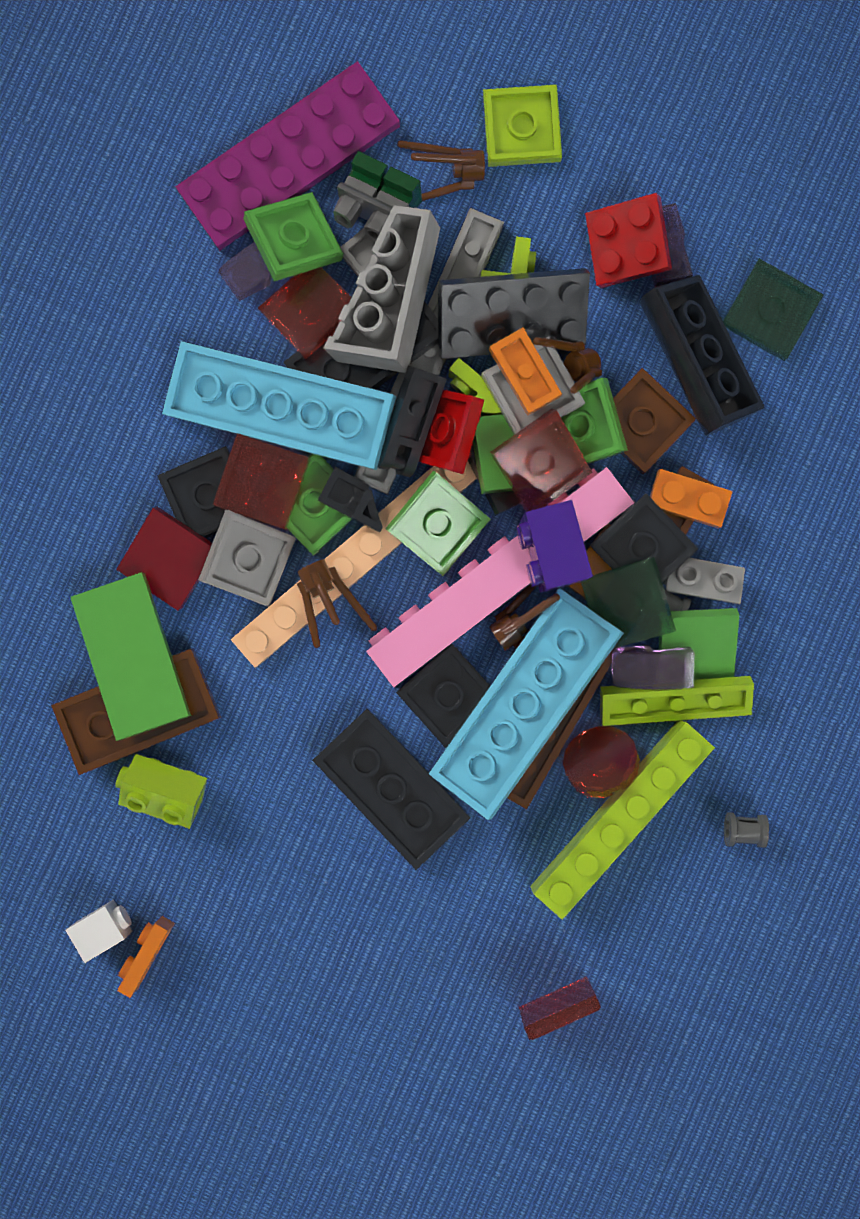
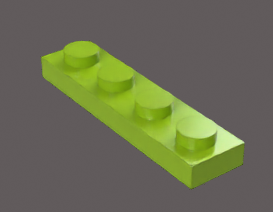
(706, 700)

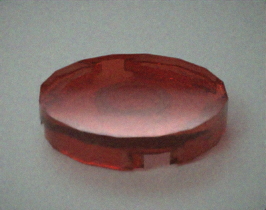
(601, 761)

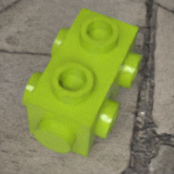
(161, 790)

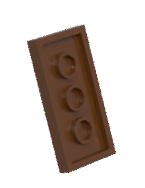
(90, 733)

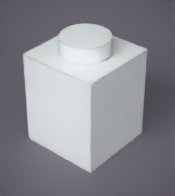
(100, 930)

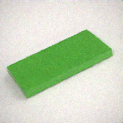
(130, 656)

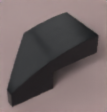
(351, 499)

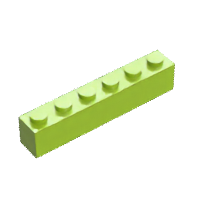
(621, 819)

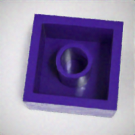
(554, 547)

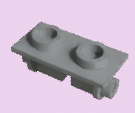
(707, 580)

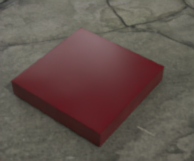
(168, 556)

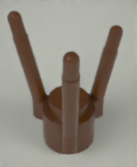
(466, 165)
(582, 362)
(318, 580)
(509, 628)

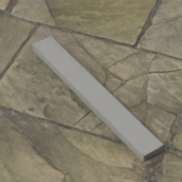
(466, 260)

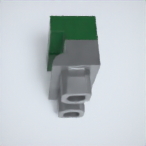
(372, 193)

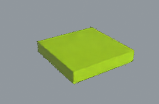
(522, 125)

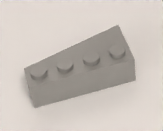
(387, 305)

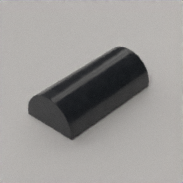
(701, 353)

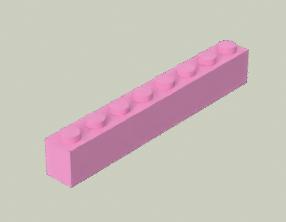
(484, 586)

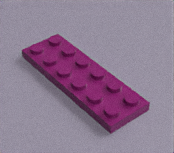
(289, 153)

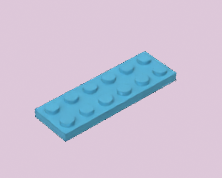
(279, 405)
(525, 704)

